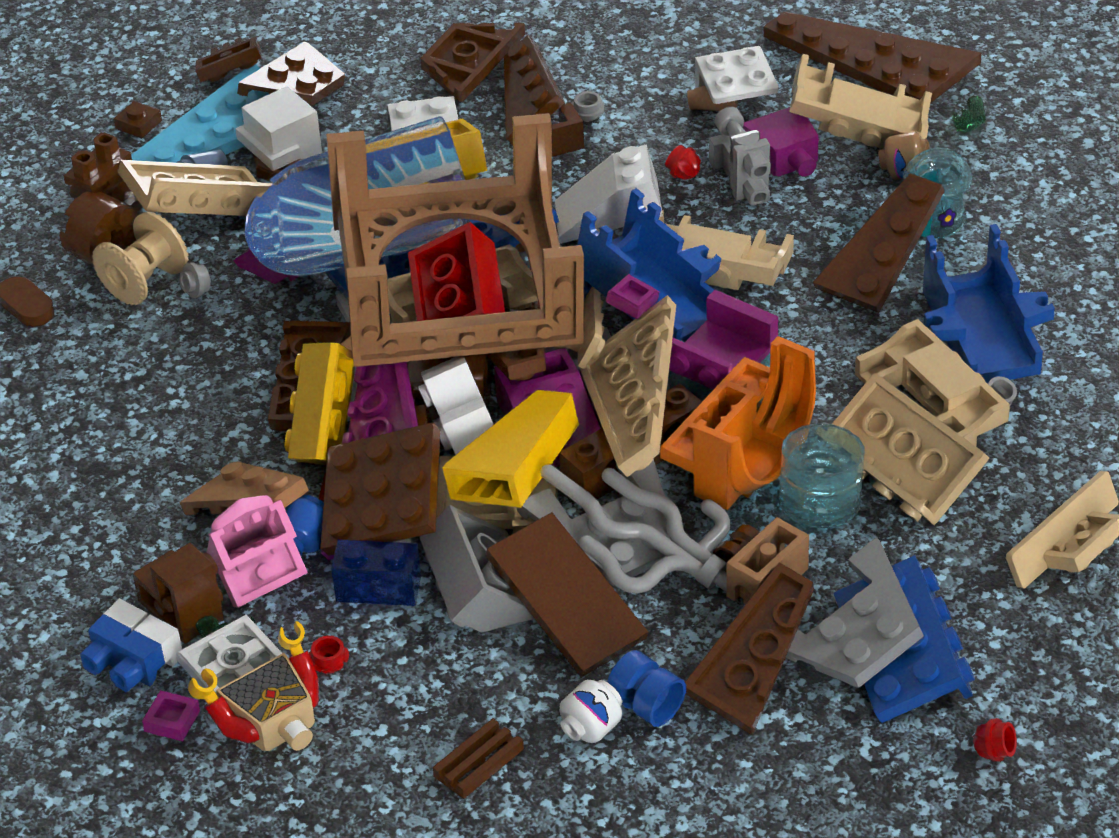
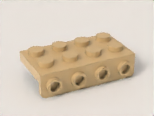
(191, 187)
(910, 450)

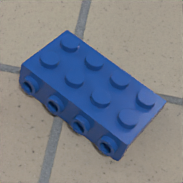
(928, 666)

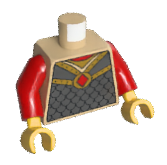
(268, 702)

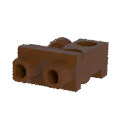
(99, 171)

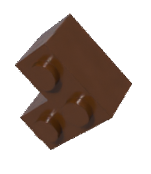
(181, 589)

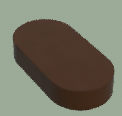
(26, 301)

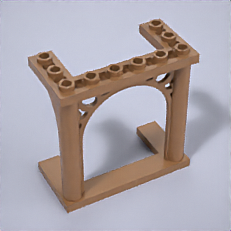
(524, 197)

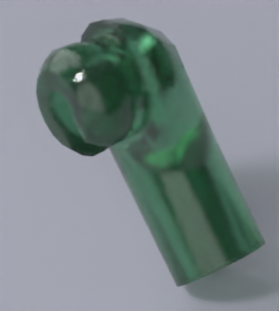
(972, 117)

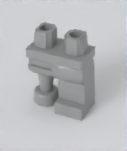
(741, 156)

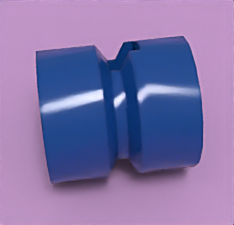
(647, 689)

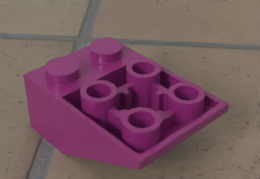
(560, 376)

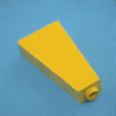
(508, 457)

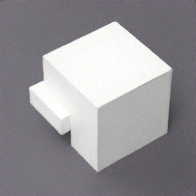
(280, 129)

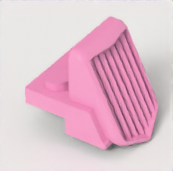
(254, 548)

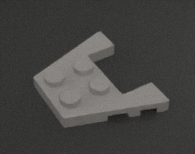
(632, 553)
(865, 630)

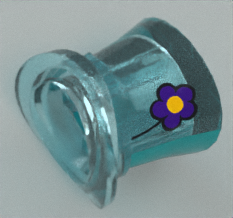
(955, 175)

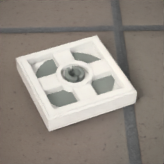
(228, 652)

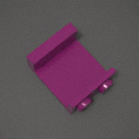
(727, 336)

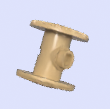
(128, 269)

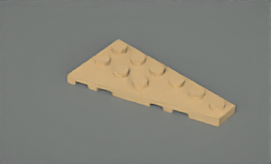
(631, 386)

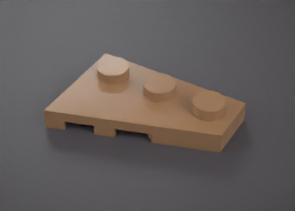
(244, 481)

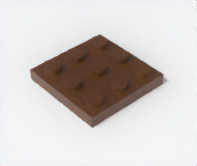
(382, 487)

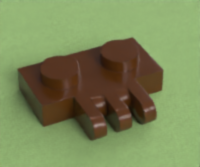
(241, 54)

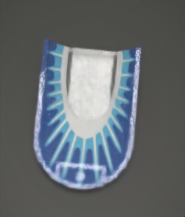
(293, 220)

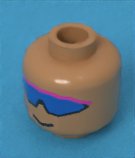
(900, 151)

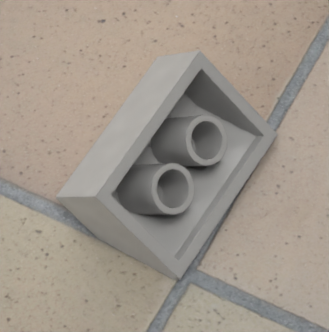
(465, 577)

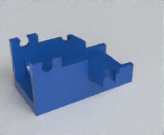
(654, 256)
(985, 313)

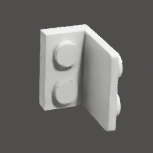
(735, 75)

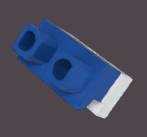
(131, 644)

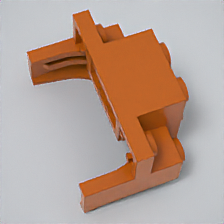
(731, 443)

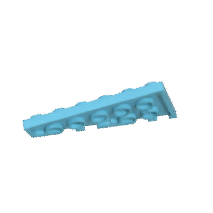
(205, 126)

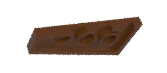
(528, 84)
(879, 250)
(295, 335)
(749, 655)

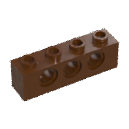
(592, 455)

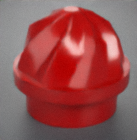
(683, 163)
(995, 740)

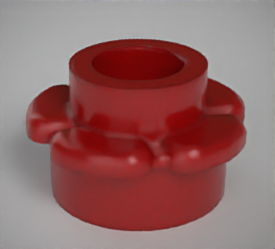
(328, 654)

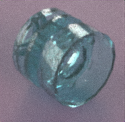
(821, 475)

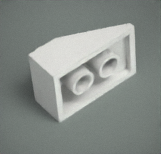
(607, 192)

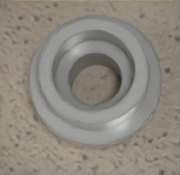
(588, 105)
(194, 279)

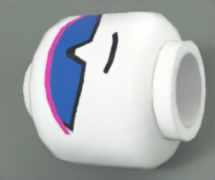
(590, 711)

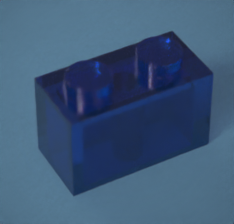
(376, 572)

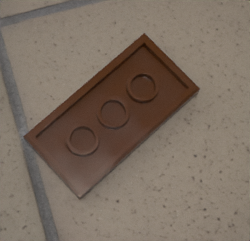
(566, 594)

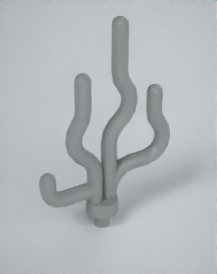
(680, 552)

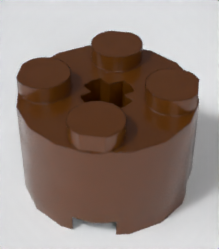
(96, 220)

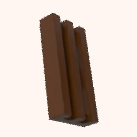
(473, 755)

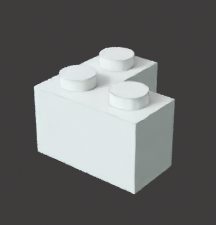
(457, 401)

